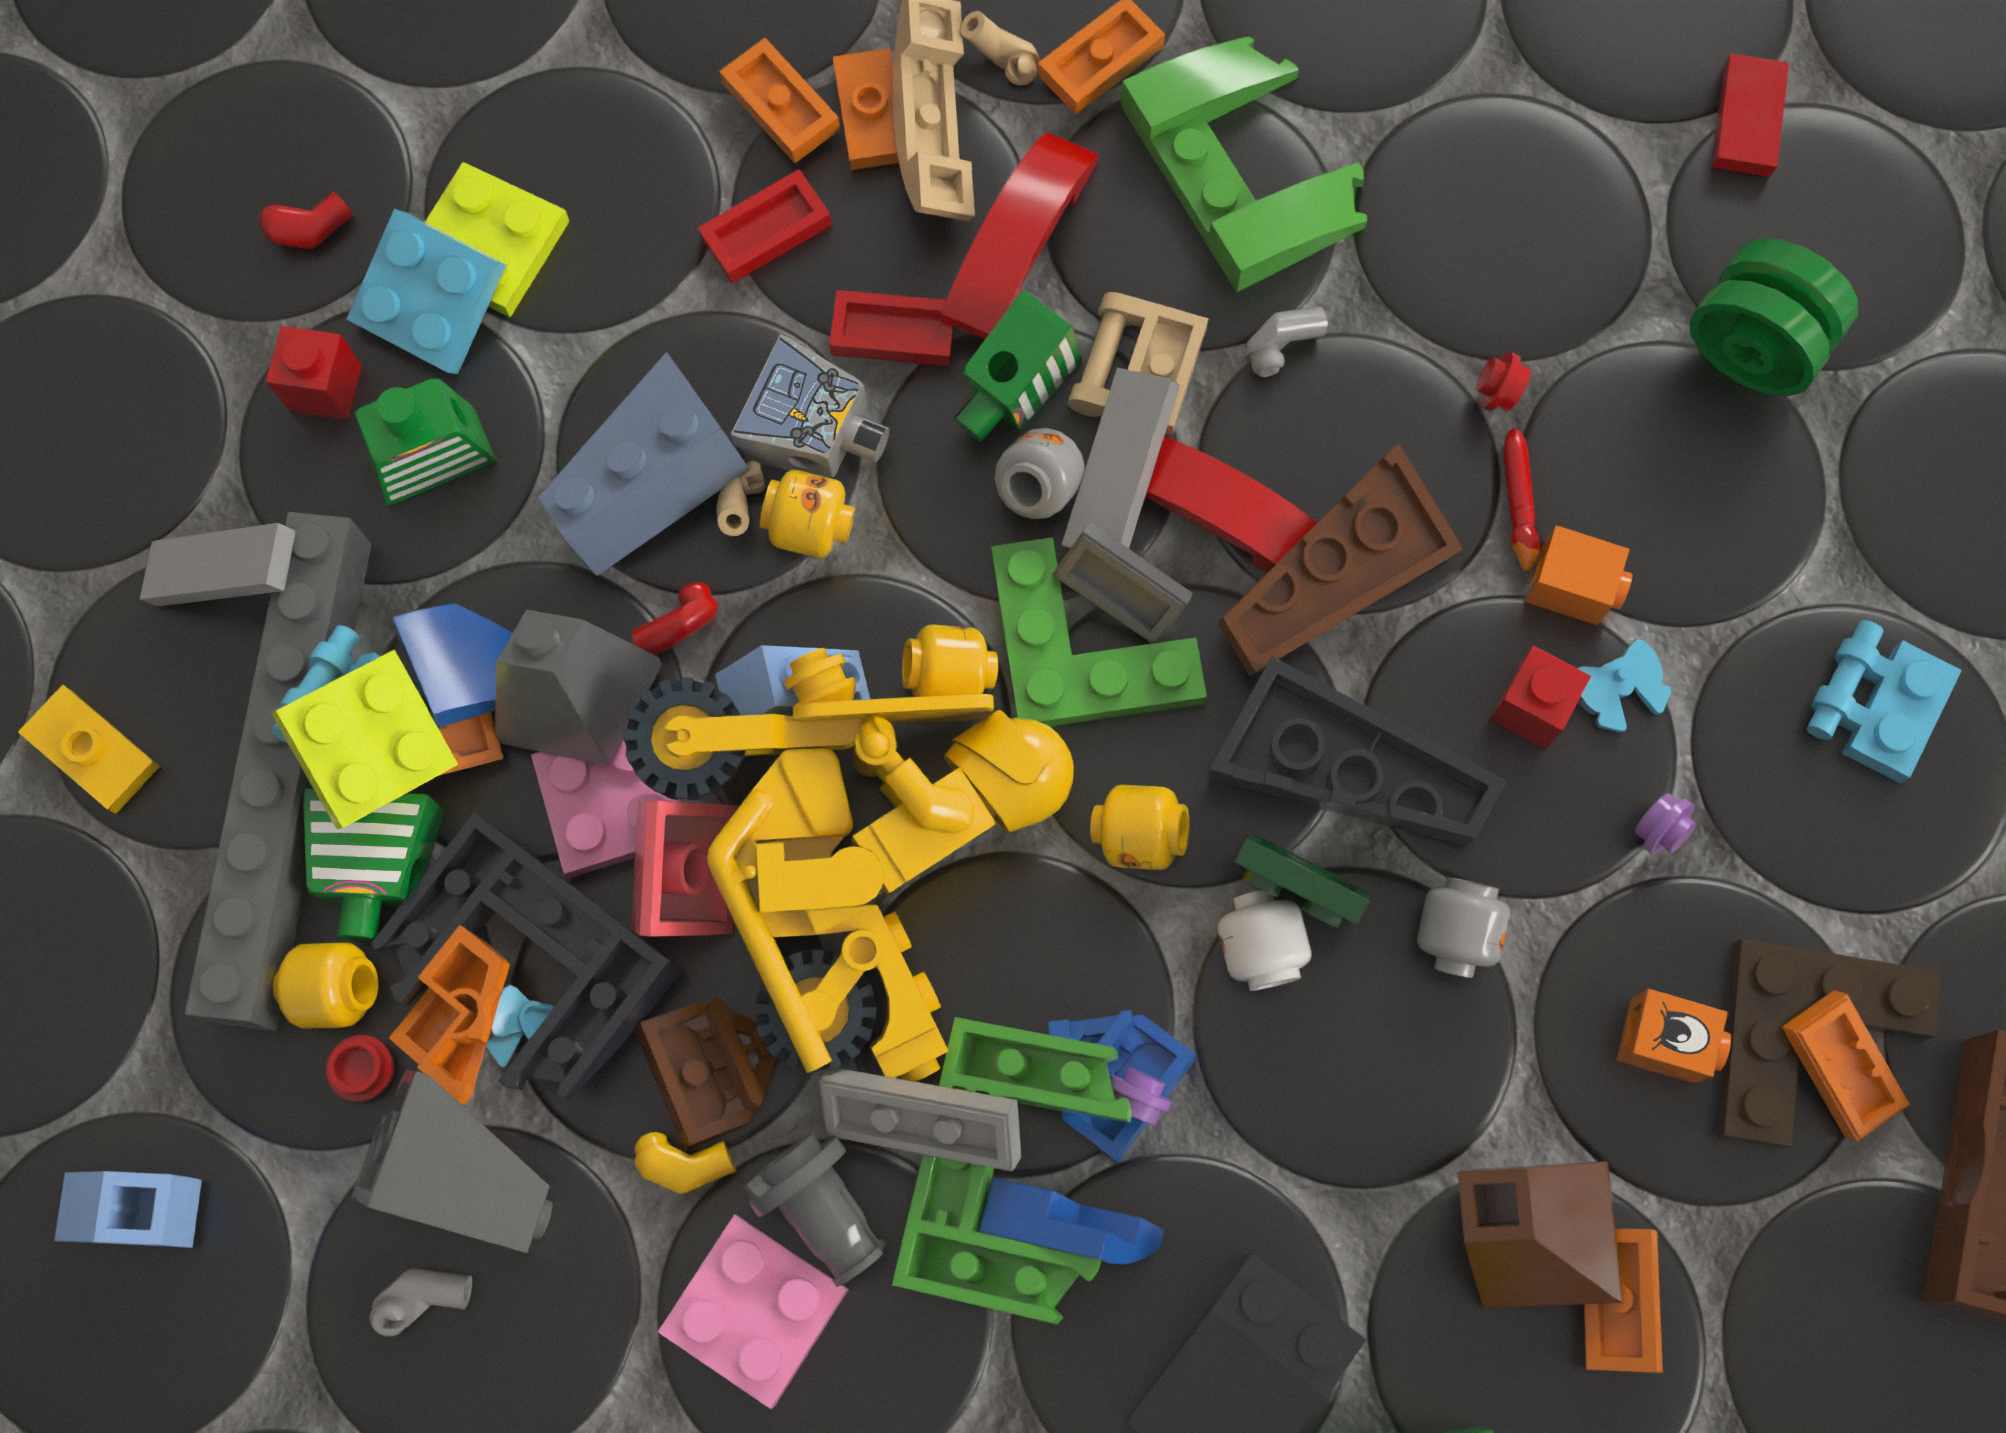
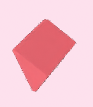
(671, 870)

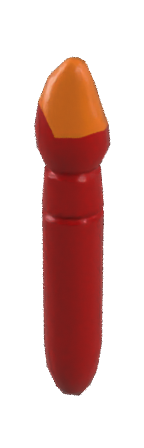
(1524, 537)

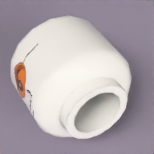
(1264, 940)

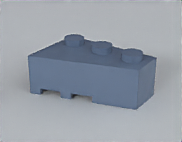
(641, 470)

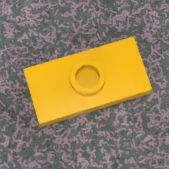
(89, 749)

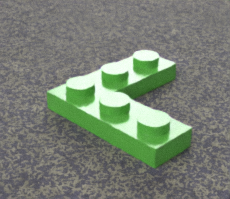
(1083, 687)

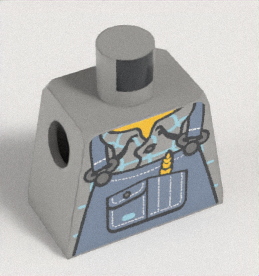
(806, 415)

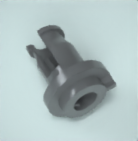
(817, 1206)

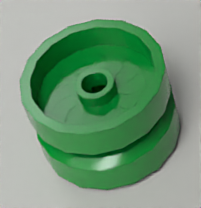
(1774, 316)

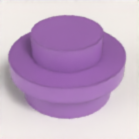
(1666, 824)
(1143, 1094)

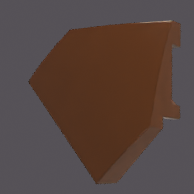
(707, 1068)

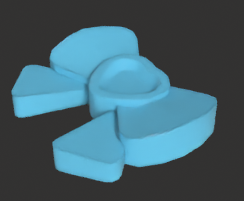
(1635, 669)
(513, 1019)

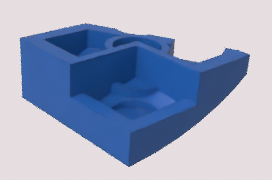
(1061, 1224)

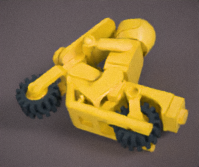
(779, 842)

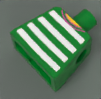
(1018, 367)
(421, 439)
(370, 860)

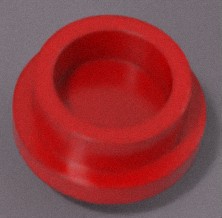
(1502, 382)
(360, 1068)

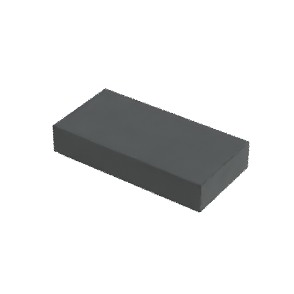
(1122, 583)

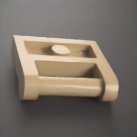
(1164, 348)

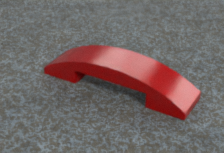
(1016, 232)
(1226, 503)

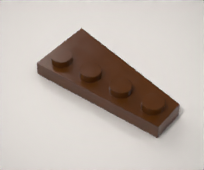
(1351, 558)

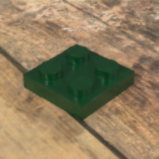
(1326, 894)

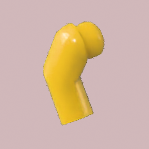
(677, 1170)

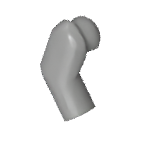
(1277, 332)
(413, 1294)

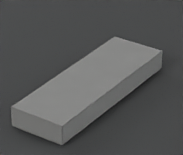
(1123, 455)
(218, 565)
(921, 1118)

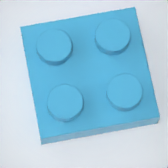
(426, 291)

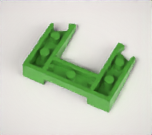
(1246, 236)
(942, 1238)

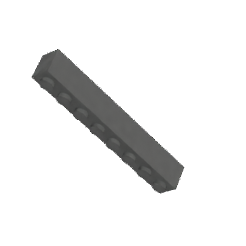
(262, 843)

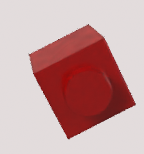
(314, 372)
(1540, 697)

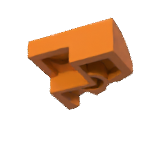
(456, 1013)

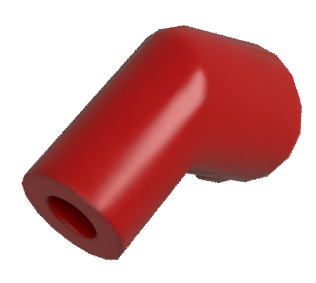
(304, 227)
(676, 626)

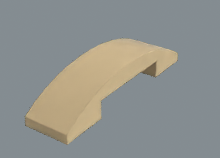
(925, 109)

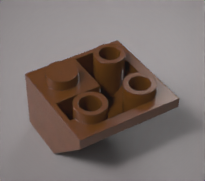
(1541, 1234)

